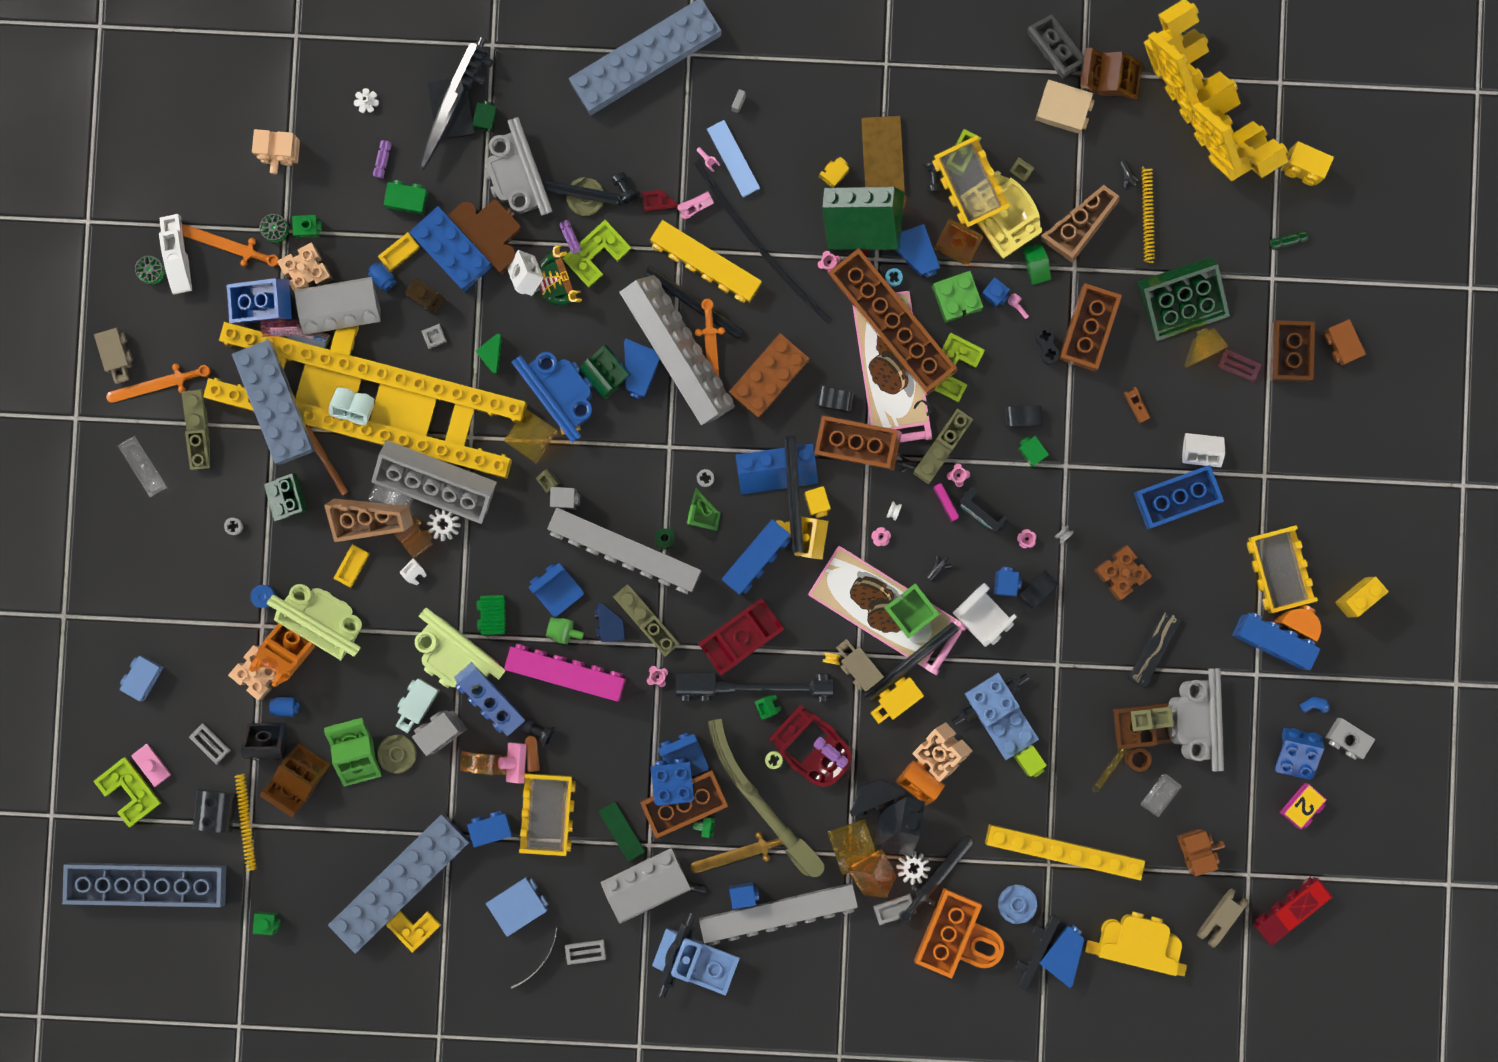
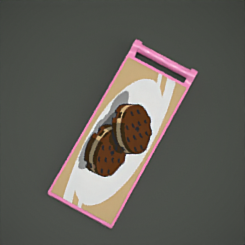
(888, 385)
(860, 595)

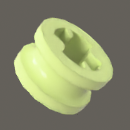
(779, 762)

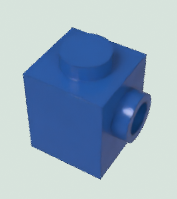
(995, 293)

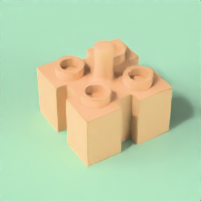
(275, 147)
(305, 268)
(258, 680)
(942, 752)

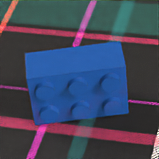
(259, 301)

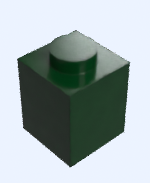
(485, 116)

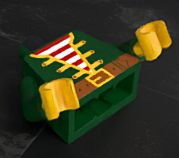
(556, 283)

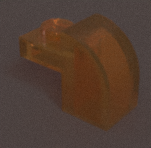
(481, 763)

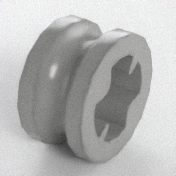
(709, 473)
(237, 530)
(1064, 534)

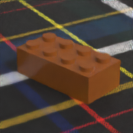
(1090, 327)
(769, 376)
(858, 442)
(670, 817)

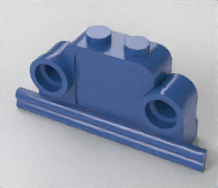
(559, 390)

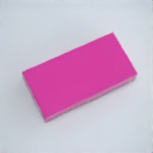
(946, 502)

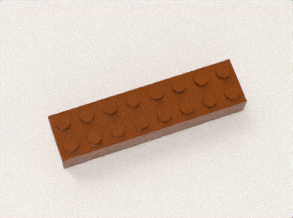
(892, 321)

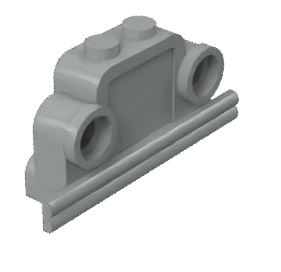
(515, 172)
(1199, 720)

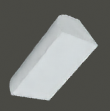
(1203, 450)

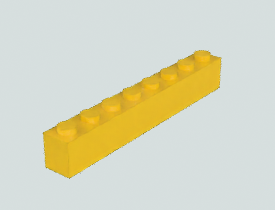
(1064, 852)

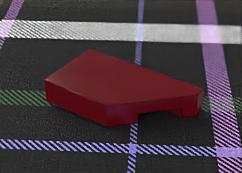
(657, 201)

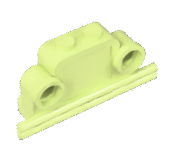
(319, 619)
(450, 651)

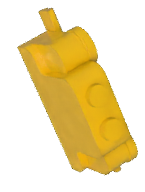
(1140, 944)

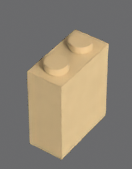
(1065, 107)

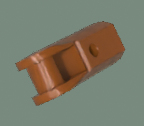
(1139, 408)
(532, 754)

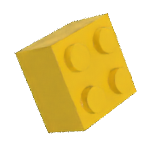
(1307, 164)

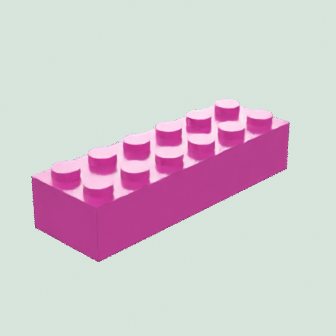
(566, 674)

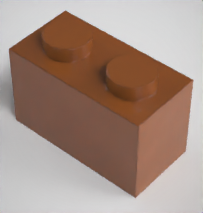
(1344, 342)

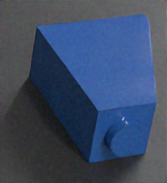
(918, 251)
(642, 365)
(1063, 954)

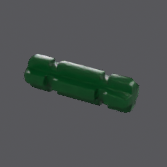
(1288, 240)

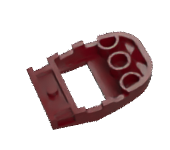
(816, 766)

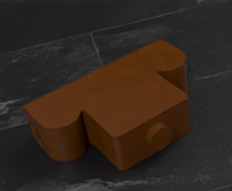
(489, 231)

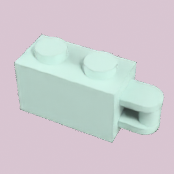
(416, 703)

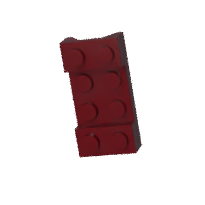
(741, 636)

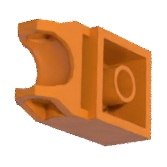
(282, 652)

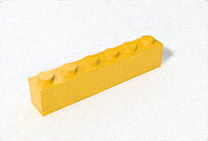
(705, 261)

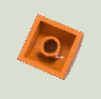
(1301, 621)
(920, 782)

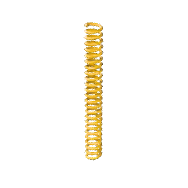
(1145, 216)
(246, 823)

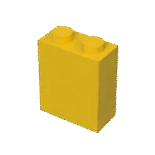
(1361, 597)

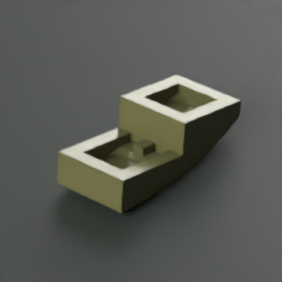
(1152, 718)

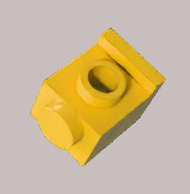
(834, 172)

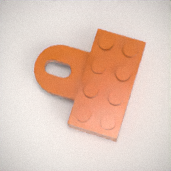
(953, 936)

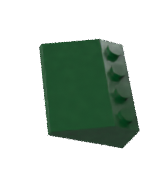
(863, 218)
(1184, 298)

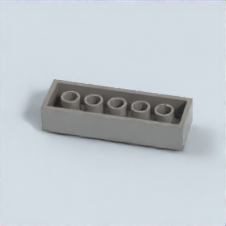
(433, 481)

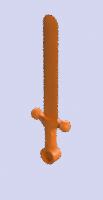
(228, 245)
(710, 335)
(159, 383)

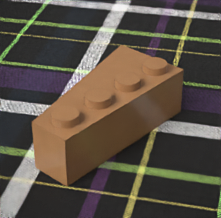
(1078, 227)
(365, 519)

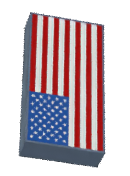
(316, 339)

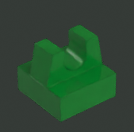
(766, 707)
(706, 826)

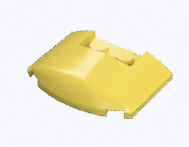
(1014, 225)

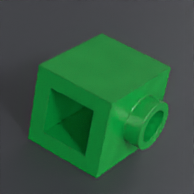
(306, 226)
(266, 923)

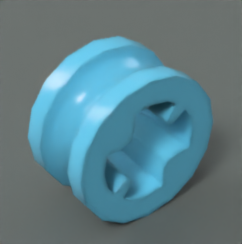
(887, 277)

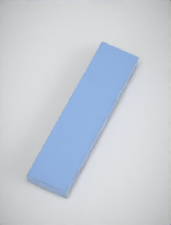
(733, 158)

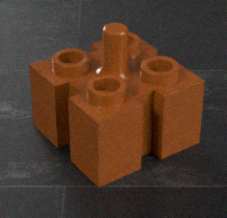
(1122, 573)
(1198, 851)

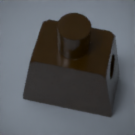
(424, 296)

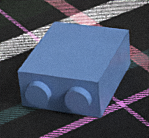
(517, 906)

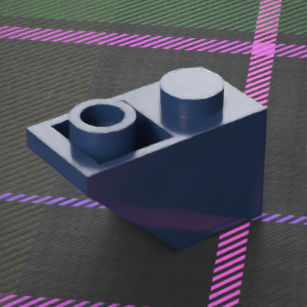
(611, 625)

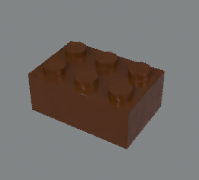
(1292, 351)

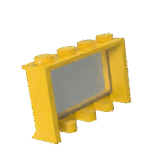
(970, 181)
(1281, 569)
(546, 814)

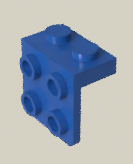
(556, 589)
(685, 747)
(1299, 753)
(672, 782)

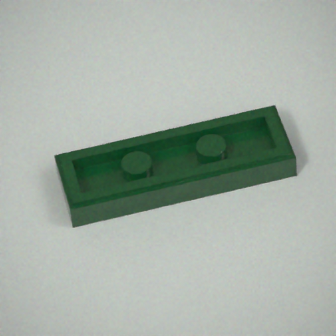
(621, 831)

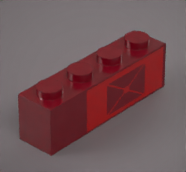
(1293, 910)

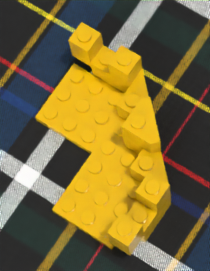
(1208, 100)

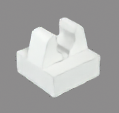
(411, 571)

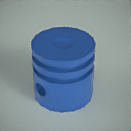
(261, 595)

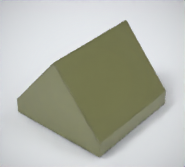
(1021, 169)
(547, 480)

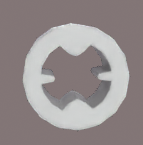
(894, 510)

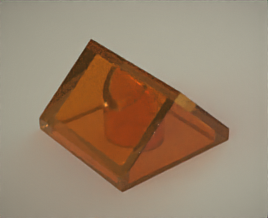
(958, 242)
(874, 875)

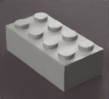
(438, 733)

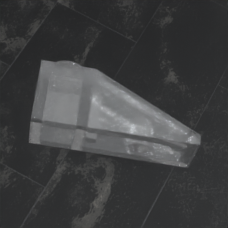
(142, 466)

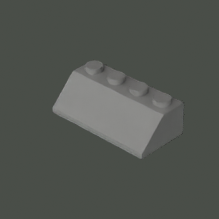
(337, 305)
(645, 885)

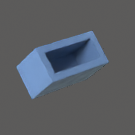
(140, 678)

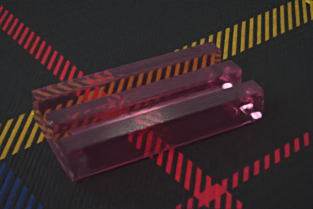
(280, 328)
(1224, 359)

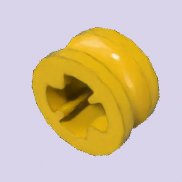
(832, 658)

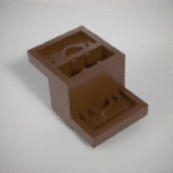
(1111, 73)
(1128, 738)
(295, 780)

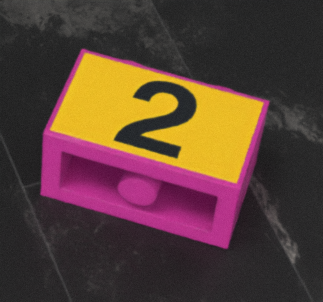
(1303, 806)

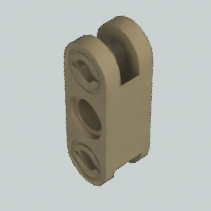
(1222, 918)

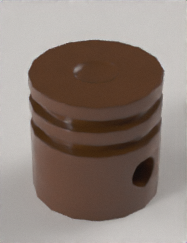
(1138, 759)

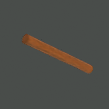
(327, 463)

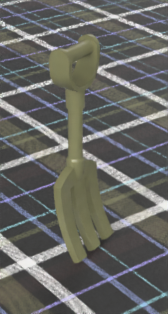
(797, 850)

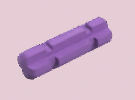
(382, 159)
(570, 237)
(830, 752)

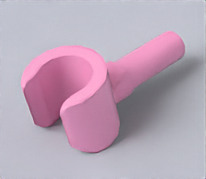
(709, 161)
(1013, 300)

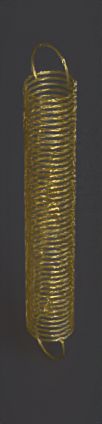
(1112, 769)

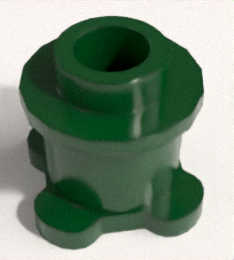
(658, 535)

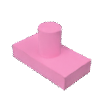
(514, 763)
(151, 765)

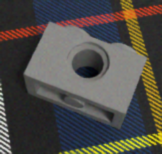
(564, 498)
(1361, 741)

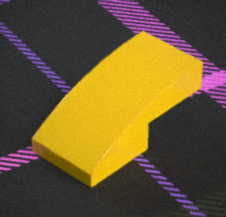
(344, 340)

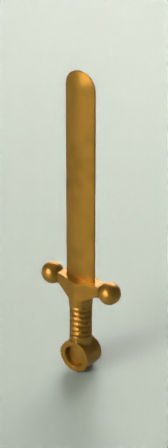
(736, 854)

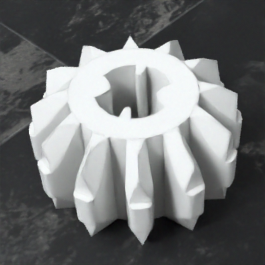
(439, 530)
(906, 865)

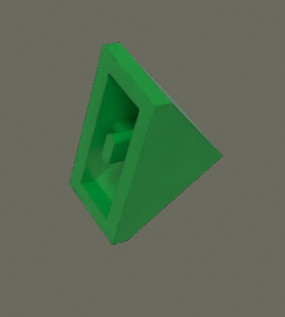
(1037, 263)
(491, 352)

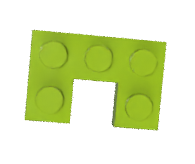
(601, 237)
(962, 350)
(142, 796)

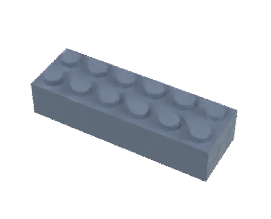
(273, 402)

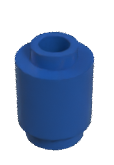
(381, 276)
(284, 706)

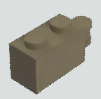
(114, 353)
(859, 667)

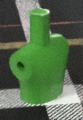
(562, 629)

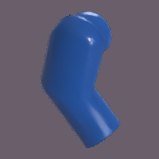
(1315, 702)

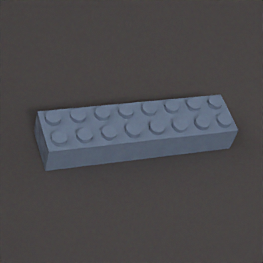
(645, 56)
(399, 883)
(144, 884)

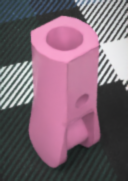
(698, 204)

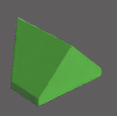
(703, 513)

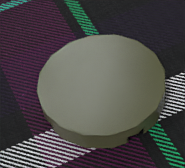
(584, 206)
(397, 753)

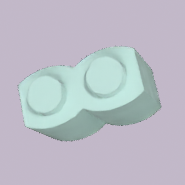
(351, 406)

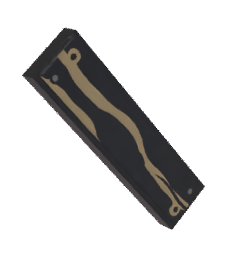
(1154, 648)

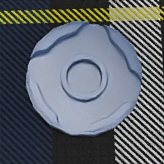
(1017, 904)

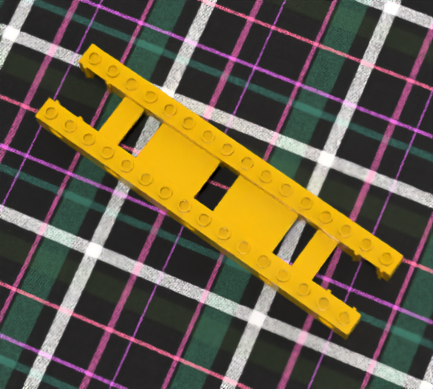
(401, 405)

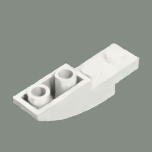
(174, 254)

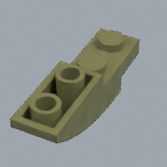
(196, 429)
(942, 446)
(646, 620)

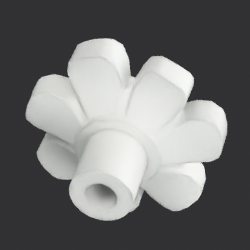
(366, 101)

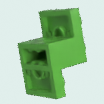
(352, 752)

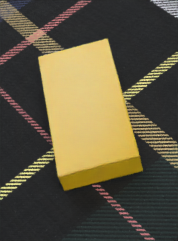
(399, 252)
(351, 566)

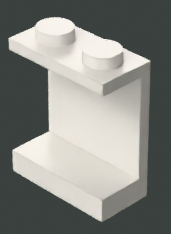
(983, 616)

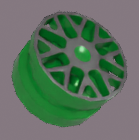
(274, 228)
(150, 270)

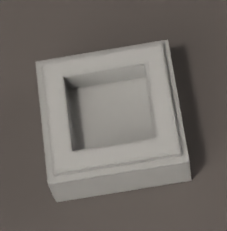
(738, 102)
(434, 336)

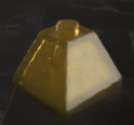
(1205, 345)
(531, 436)
(851, 844)

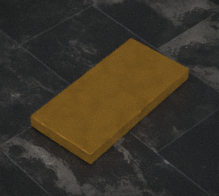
(883, 152)

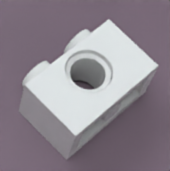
(525, 273)

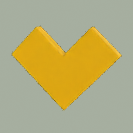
(413, 934)

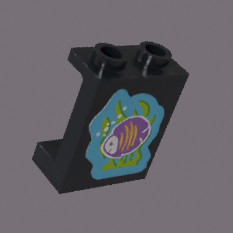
(980, 515)

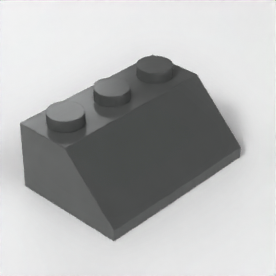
(1056, 46)

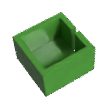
(957, 295)
(911, 611)

